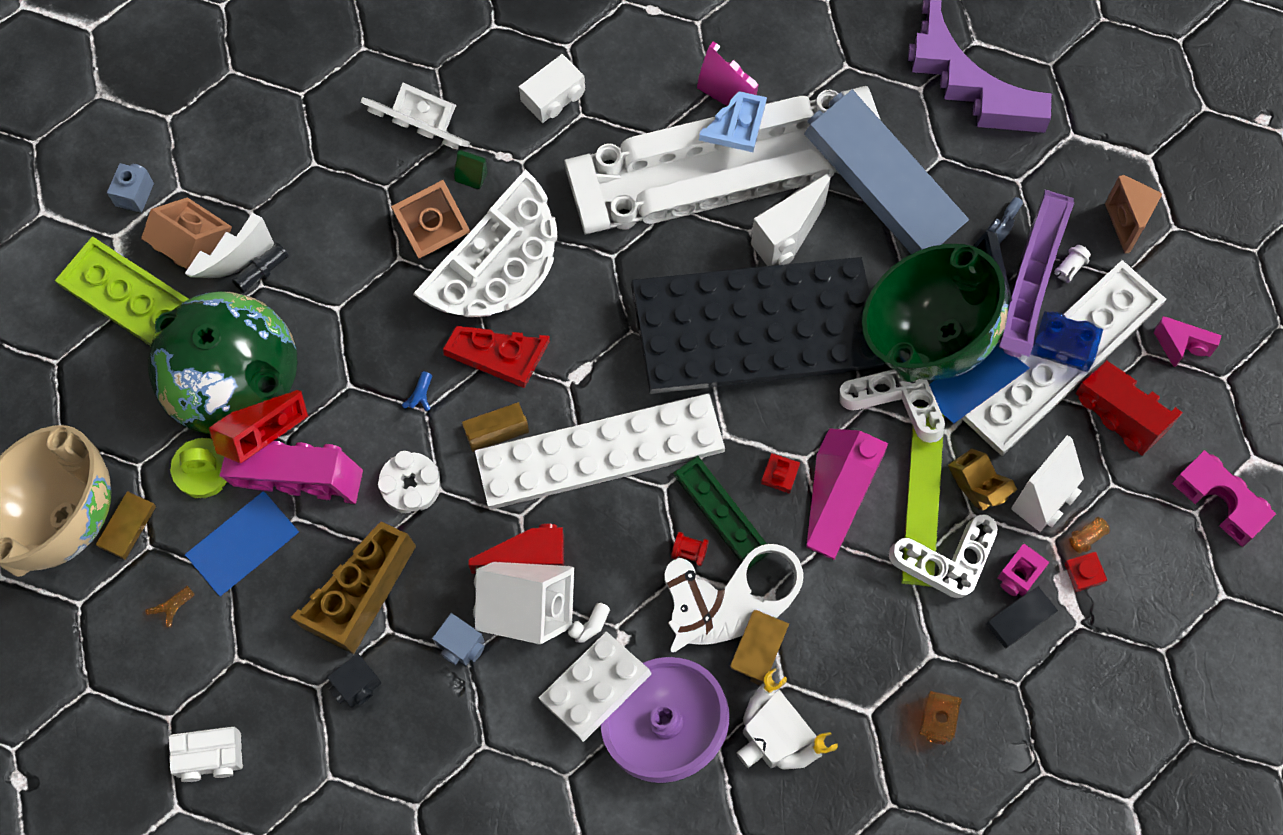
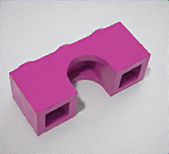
(1245, 510)

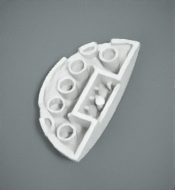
(499, 259)

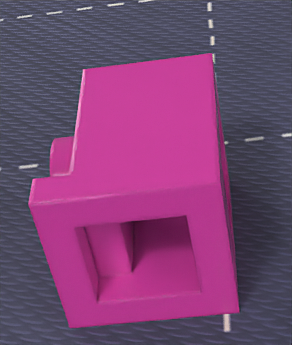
(1026, 562)

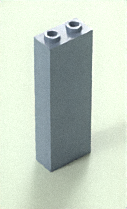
(884, 173)

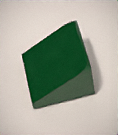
(470, 169)

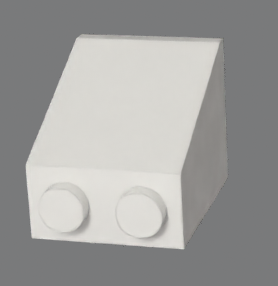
(524, 600)

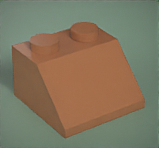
(430, 219)
(183, 230)

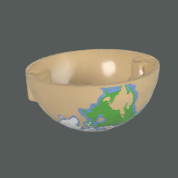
(50, 498)

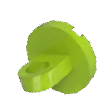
(198, 468)

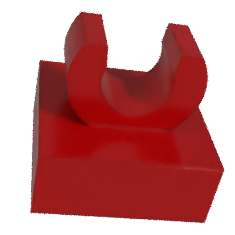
(780, 473)

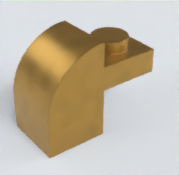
(980, 481)

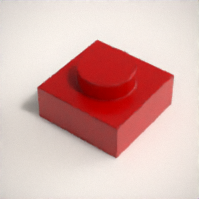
(1085, 571)

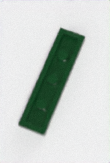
(720, 510)

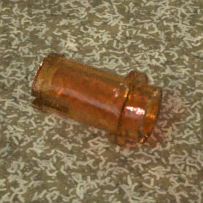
(1088, 535)

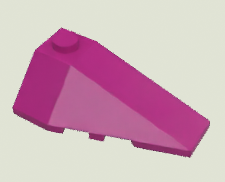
(841, 479)

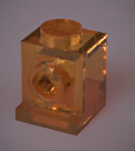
(930, 727)

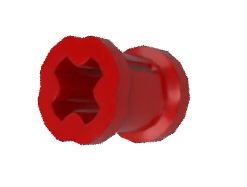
(689, 548)

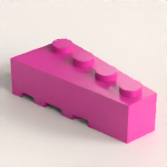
(297, 468)

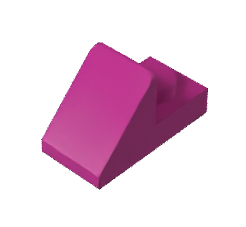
(1178, 336)

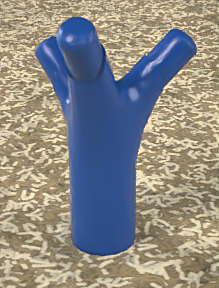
(420, 392)

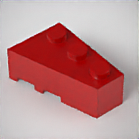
(1126, 408)

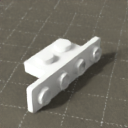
(421, 110)

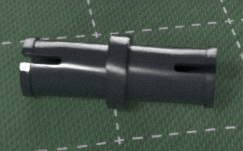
(260, 267)

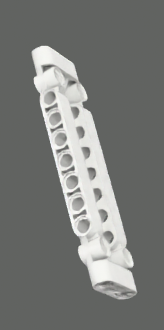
(678, 175)

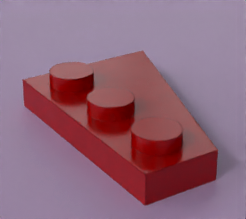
(497, 354)

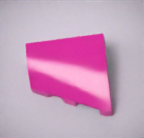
(722, 78)

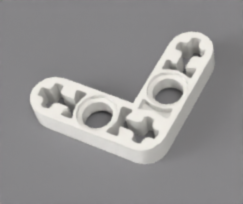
(906, 391)
(957, 567)

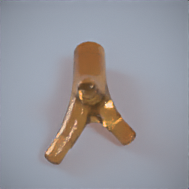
(172, 605)

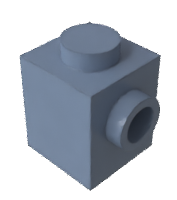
(130, 187)
(459, 641)

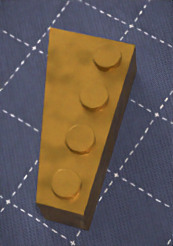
(358, 589)

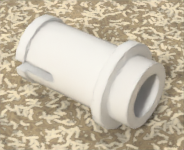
(1073, 262)

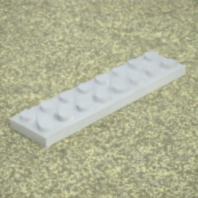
(1115, 304)
(599, 451)

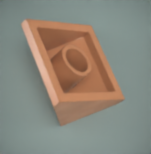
(1130, 208)

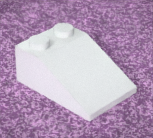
(784, 227)
(1051, 487)

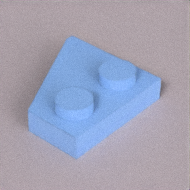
(737, 123)

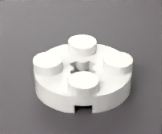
(410, 499)

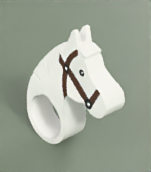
(716, 616)

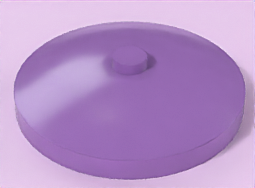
(668, 722)

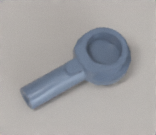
(1004, 226)

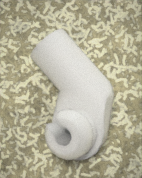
(592, 627)

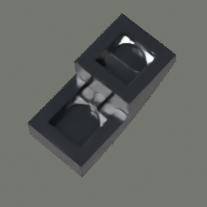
(1021, 617)

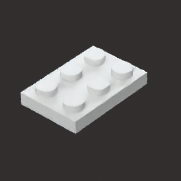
(595, 686)

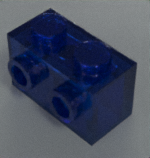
(1066, 341)

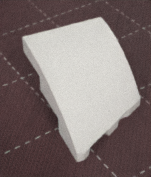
(233, 252)

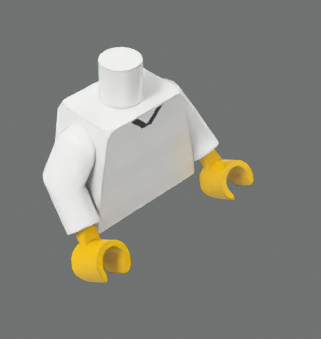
(778, 731)

